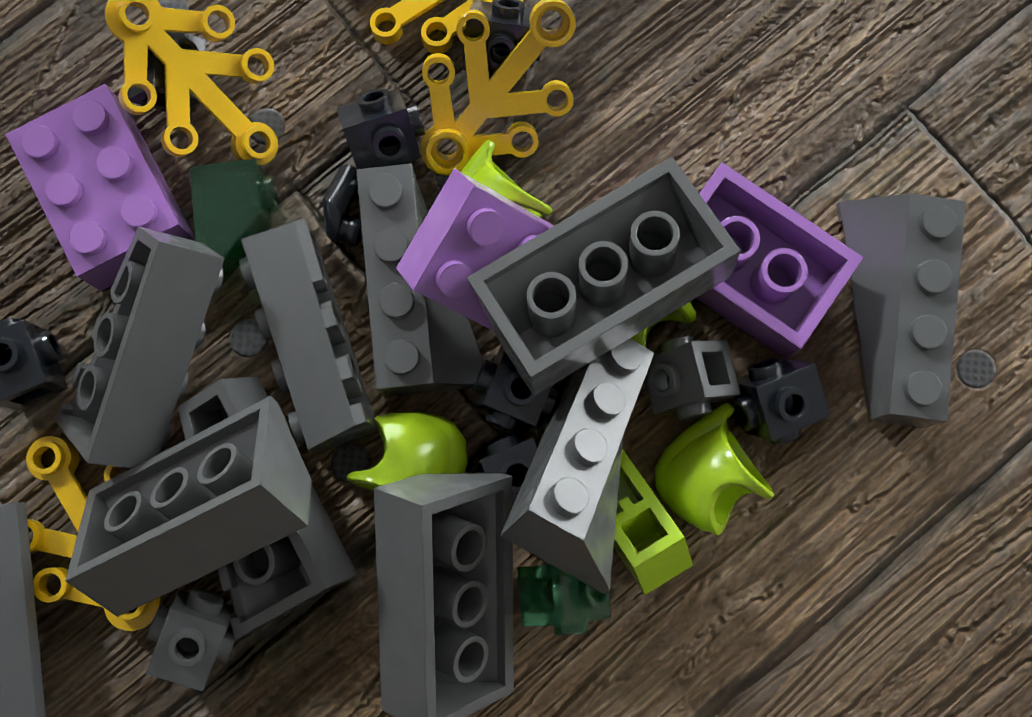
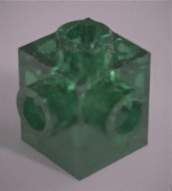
(559, 600)

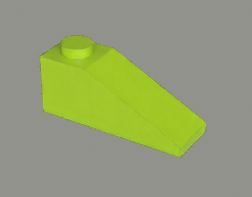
(645, 533)

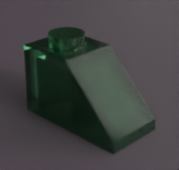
(229, 205)

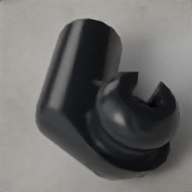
(336, 208)

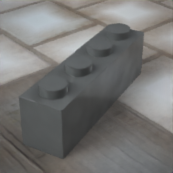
(905, 302)
(309, 337)
(414, 339)
(142, 350)
(573, 481)
(285, 571)

